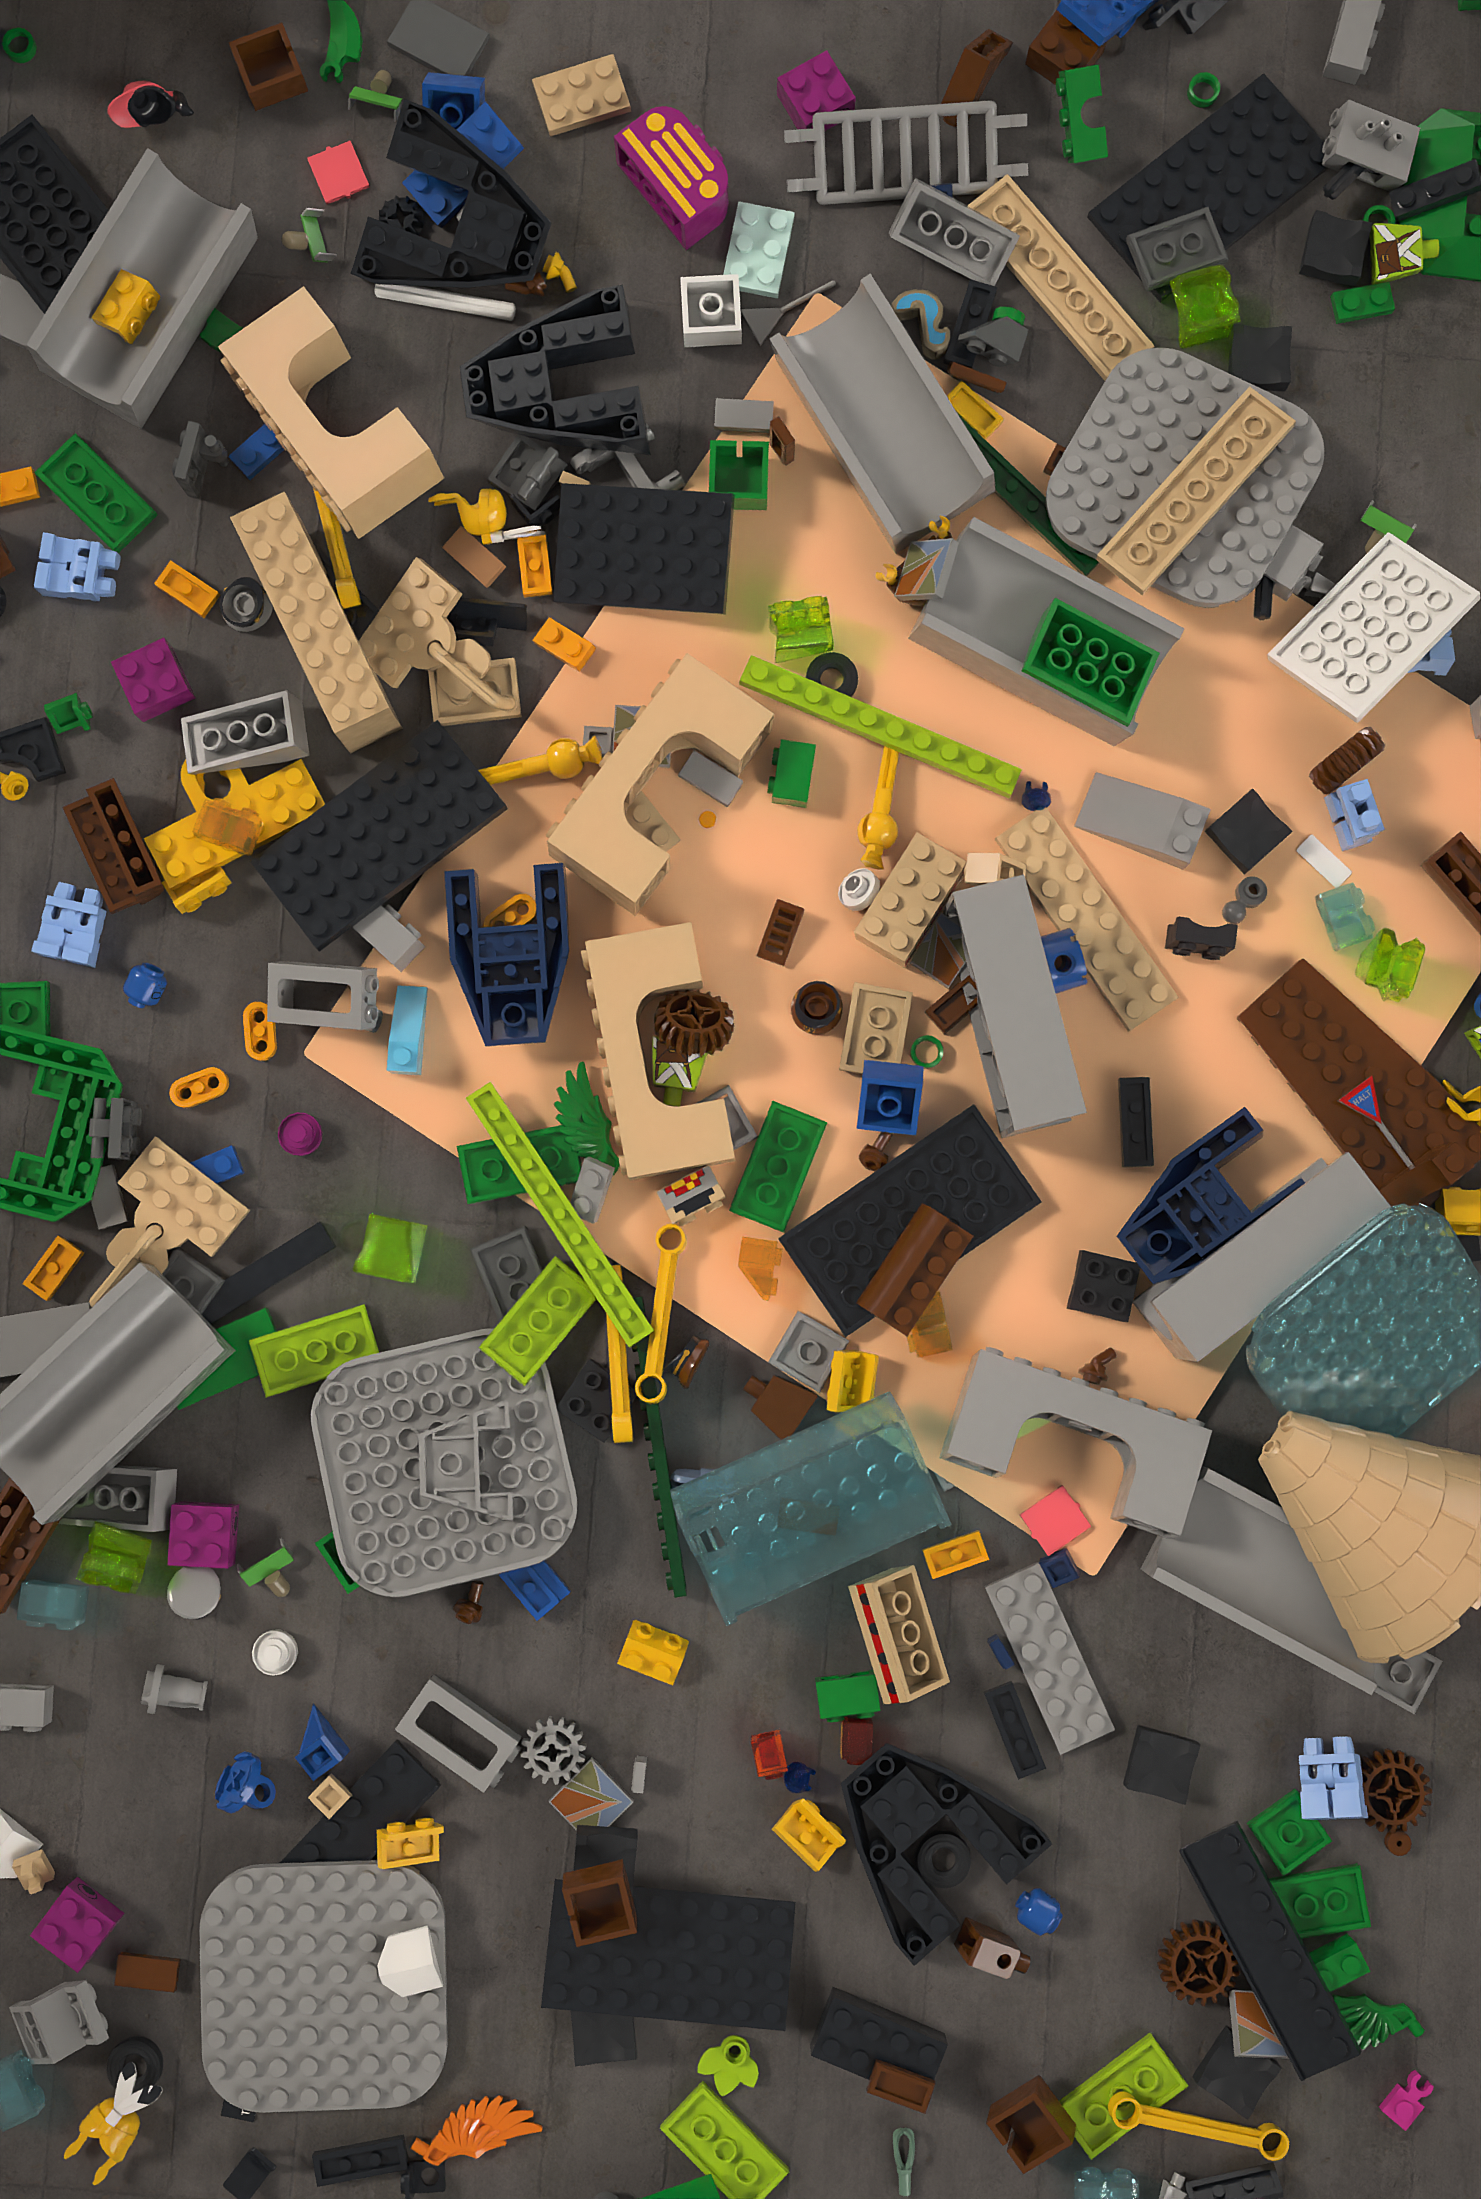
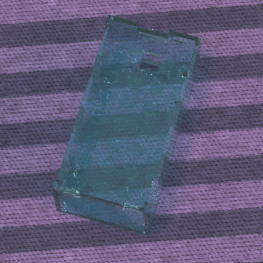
(808, 1505)

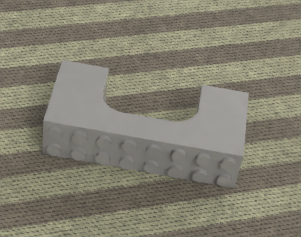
(1156, 1449)

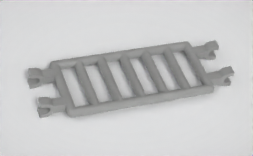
(904, 114)

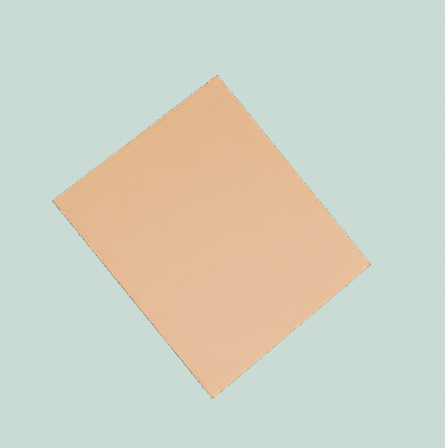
(1205, 732)

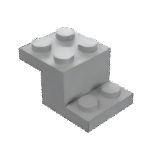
(59, 2022)

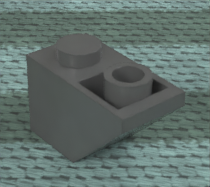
(997, 340)

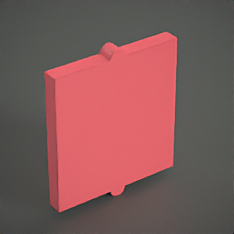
(338, 172)
(1055, 1520)

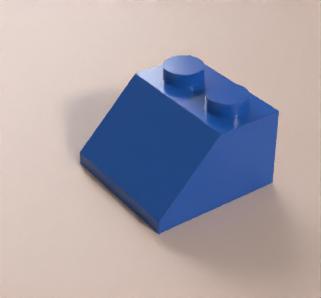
(453, 96)

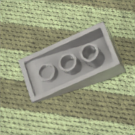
(953, 233)
(246, 734)
(1143, 819)
(128, 1500)

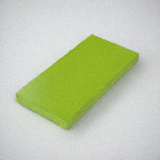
(538, 1321)
(312, 1349)
(1139, 2070)
(723, 2146)

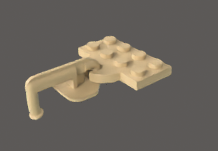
(409, 632)
(180, 1201)

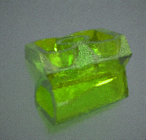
(1204, 305)
(800, 628)
(1390, 966)
(391, 1249)
(114, 1558)

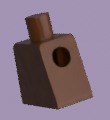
(779, 1404)
(990, 1950)

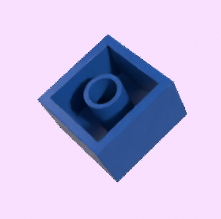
(890, 1097)

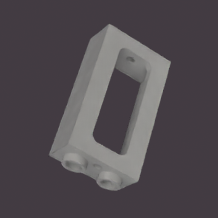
(363, 986)
(473, 1716)

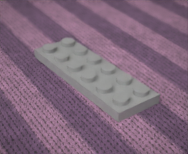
(1049, 1658)

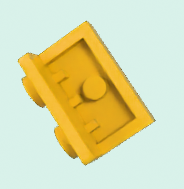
(126, 305)
(191, 895)
(851, 1379)
(653, 1652)
(809, 1833)
(408, 1844)

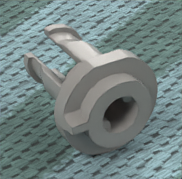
(172, 1691)

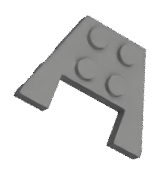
(451, 1463)

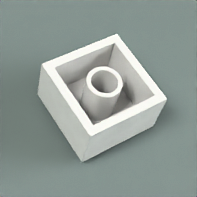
(711, 310)

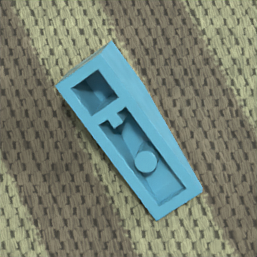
(407, 1031)

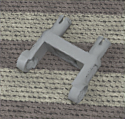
(591, 459)

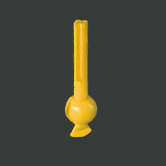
(563, 758)
(878, 829)

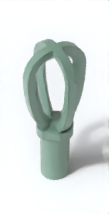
(904, 2170)

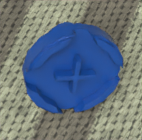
(239, 1782)

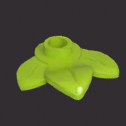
(727, 2067)

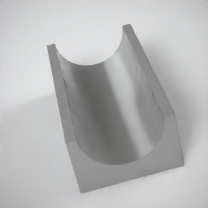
(187, 255)
(885, 417)
(994, 608)
(1017, 1008)
(1259, 1263)
(103, 1389)
(1252, 1569)

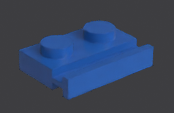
(536, 1587)

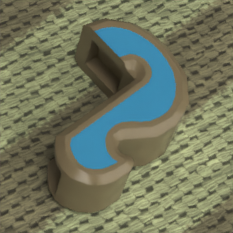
(930, 314)

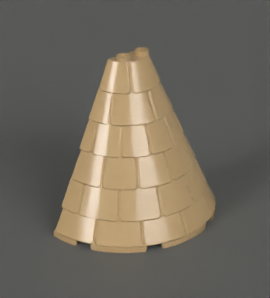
(1384, 1527)

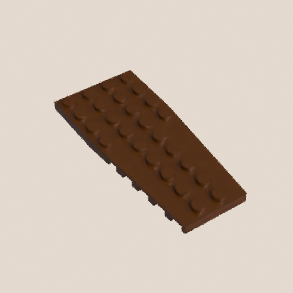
(1331, 1048)

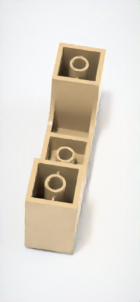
(358, 475)
(315, 622)
(686, 712)
(625, 977)

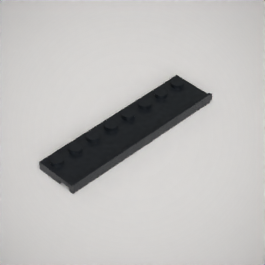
(384, 1794)
(1270, 1951)

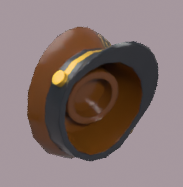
(816, 1007)
(688, 1361)

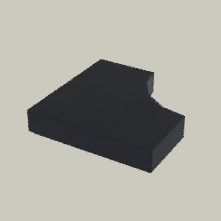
(34, 747)

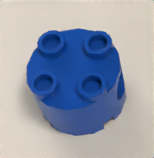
(1073, 964)

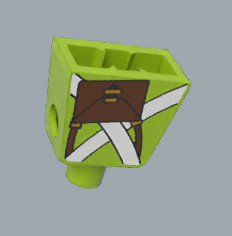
(1398, 251)
(675, 1071)

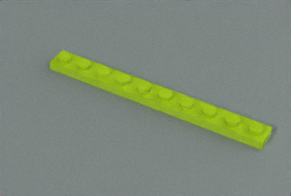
(880, 726)
(560, 1214)

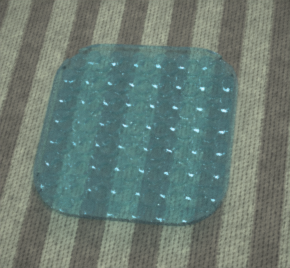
(1374, 1326)

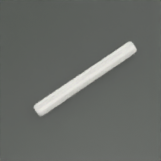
(447, 300)

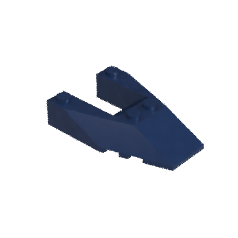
(509, 970)
(1193, 1206)

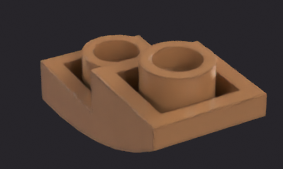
(474, 557)

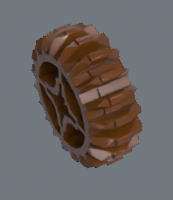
(1347, 760)
(694, 1023)
(1415, 1792)
(1190, 1971)

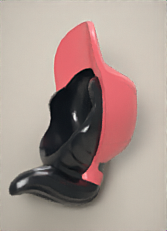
(146, 104)

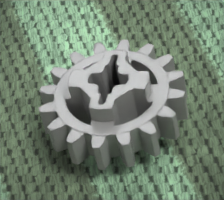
(540, 1752)

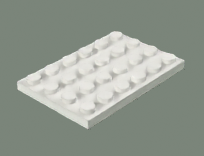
(1373, 627)

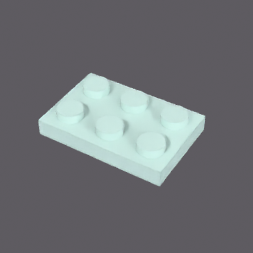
(759, 248)

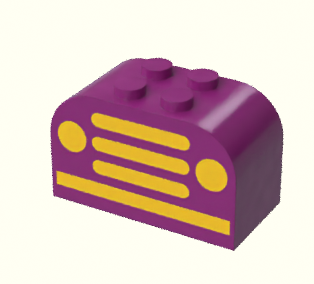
(675, 172)

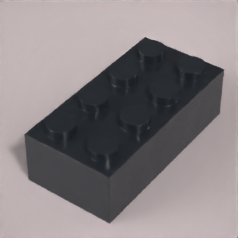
(859, 2032)

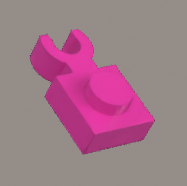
(1403, 2104)

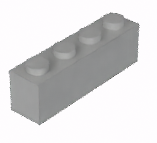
(1352, 38)
(390, 937)
(25, 1706)

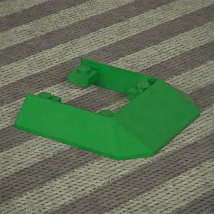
(1442, 143)
(67, 1174)

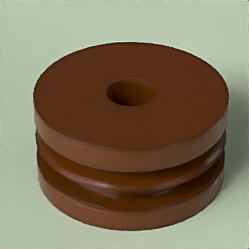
(1402, 1847)

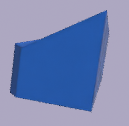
(320, 1746)

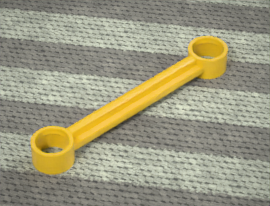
(344, 580)
(661, 1313)
(619, 1381)
(1198, 2126)

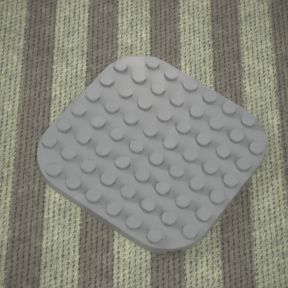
(1134, 438)
(369, 1467)
(298, 1991)

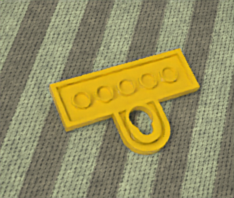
(279, 798)

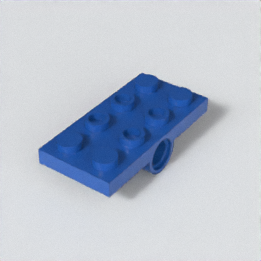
(1103, 18)
(489, 135)

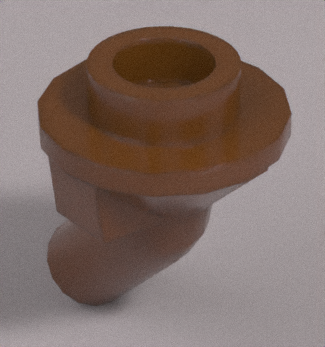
(534, 287)
(873, 1156)
(1095, 1371)
(469, 1610)

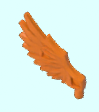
(476, 2130)

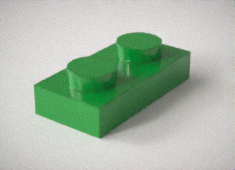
(1362, 302)

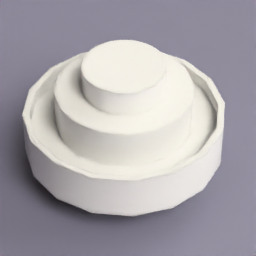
(859, 889)
(275, 1652)

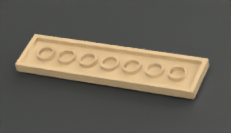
(1062, 281)
(1195, 490)
(1078, 902)

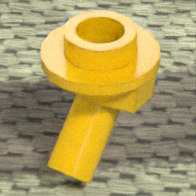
(555, 267)
(13, 786)

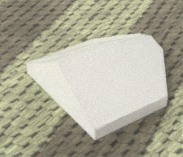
(14, 1843)
(409, 1963)

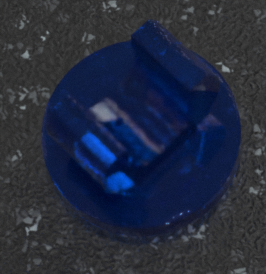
(1036, 798)
(798, 1777)

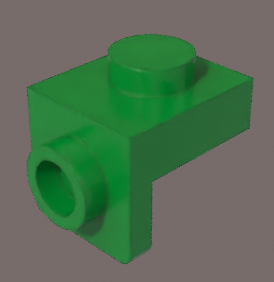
(68, 713)

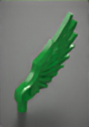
(584, 1119)
(1373, 2021)

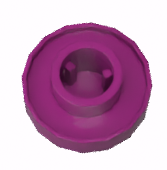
(300, 1134)

